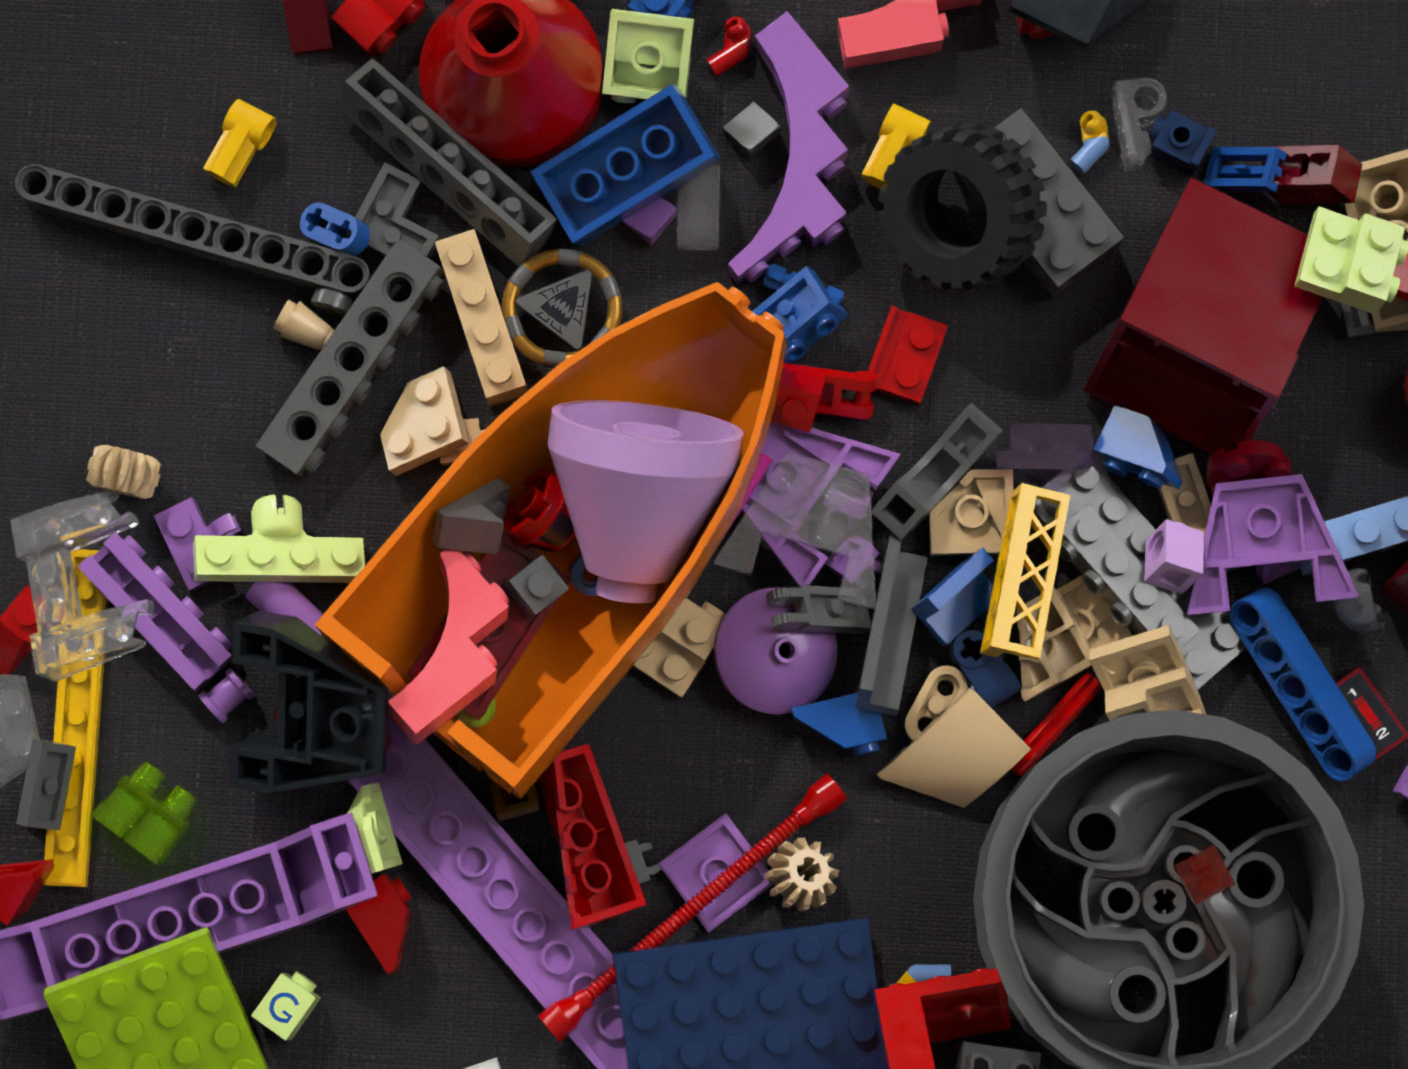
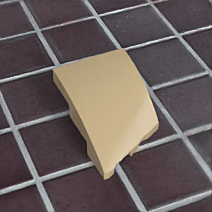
(1074, 625)
(1145, 675)
(958, 753)

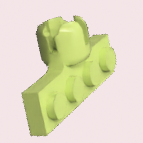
(277, 550)

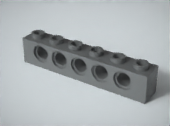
(446, 162)
(328, 368)

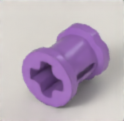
(226, 695)

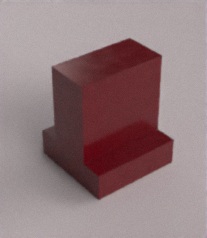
(1209, 323)

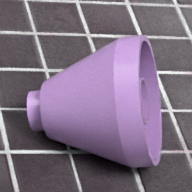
(639, 486)

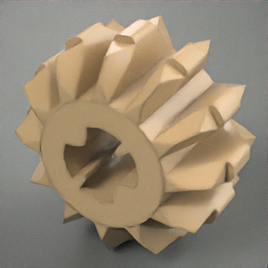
(123, 471)
(791, 885)

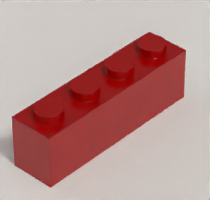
(593, 852)

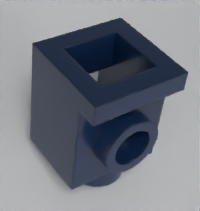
(1184, 155)

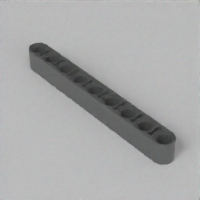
(177, 222)

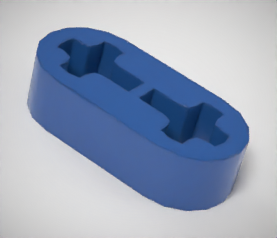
(337, 223)

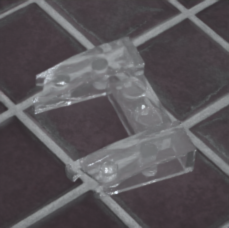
(64, 638)

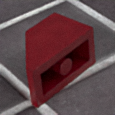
(308, 26)

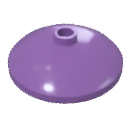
(751, 662)

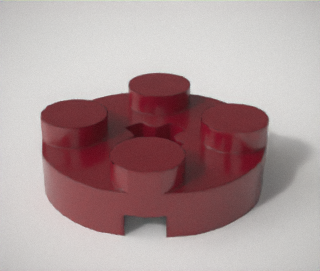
(1254, 455)

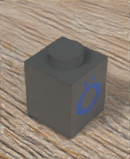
(535, 586)

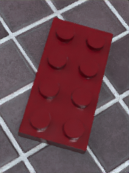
(513, 636)

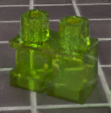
(142, 817)

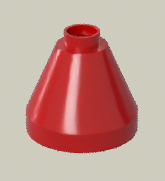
(513, 76)

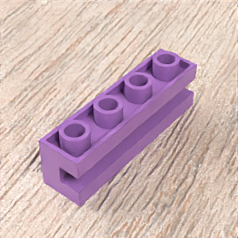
(175, 624)

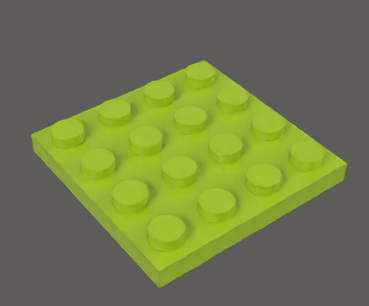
(157, 1011)

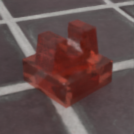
(1204, 874)

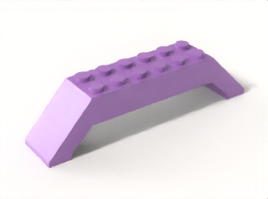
(234, 897)

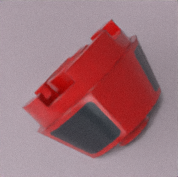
(540, 514)

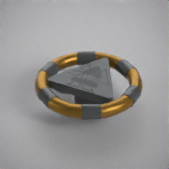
(560, 305)

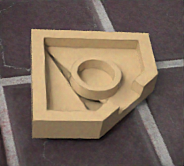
(424, 423)
(972, 514)

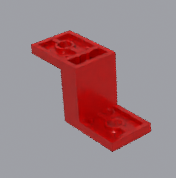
(938, 1012)

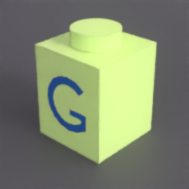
(287, 1004)

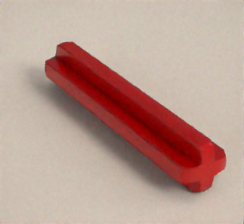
(1057, 721)

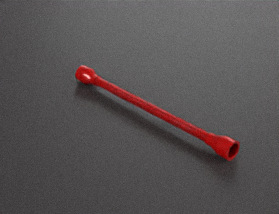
(820, 799)

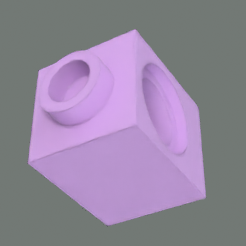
(1174, 556)

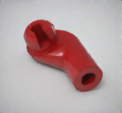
(735, 46)

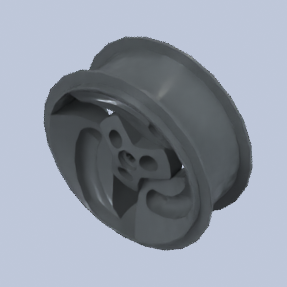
(1280, 952)

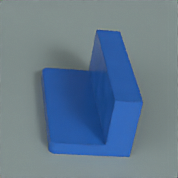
(957, 598)

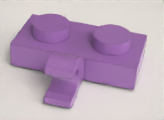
(179, 527)

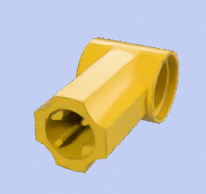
(896, 132)
(243, 134)

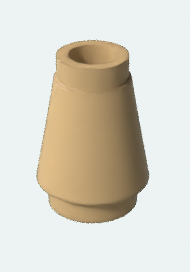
(302, 326)

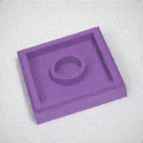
(704, 859)

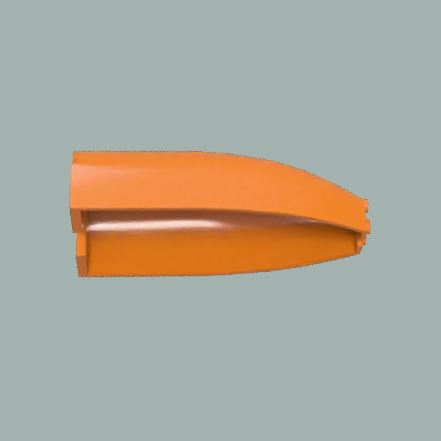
(686, 355)

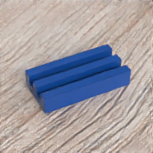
(1271, 155)

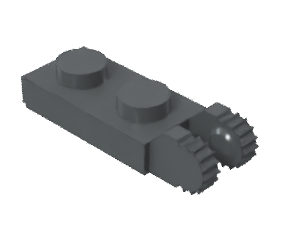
(818, 611)

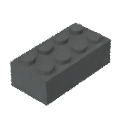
(1075, 226)

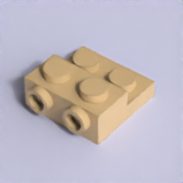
(682, 647)

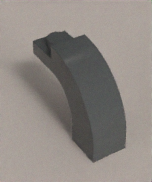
(936, 472)

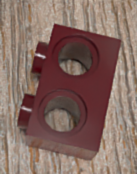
(1317, 175)

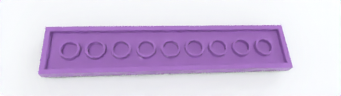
(498, 889)

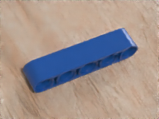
(1315, 705)

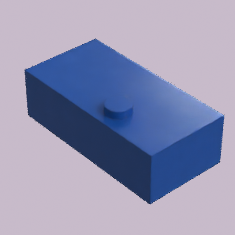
(626, 165)

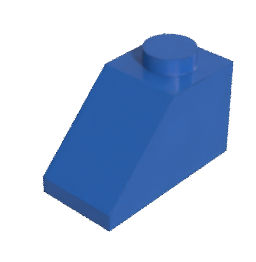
(843, 724)

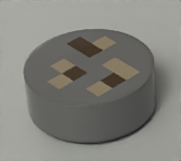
(331, 301)

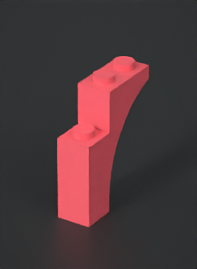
(895, 31)
(457, 668)

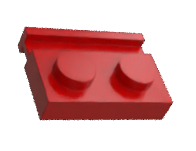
(907, 354)

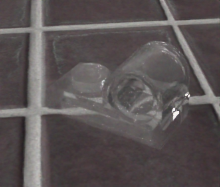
(1130, 118)

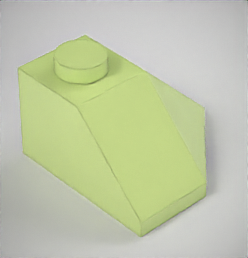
(375, 828)

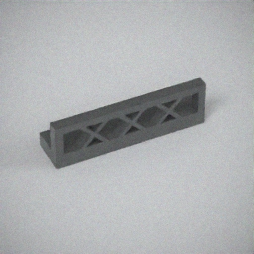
(891, 630)

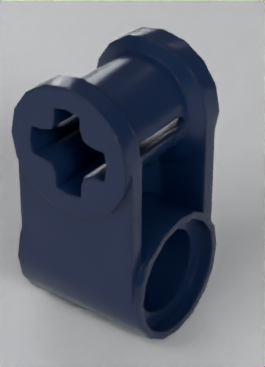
(987, 675)

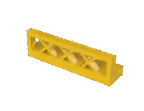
(1010, 567)

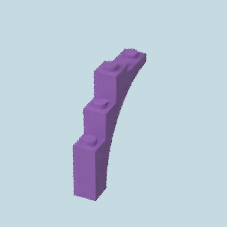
(804, 205)

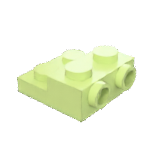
(646, 54)
(1352, 259)

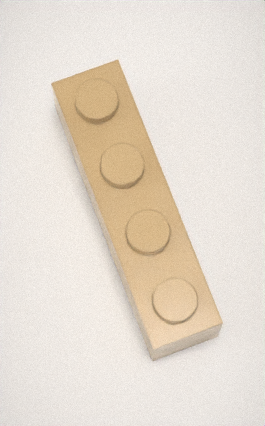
(481, 317)

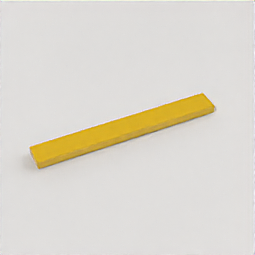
(78, 725)

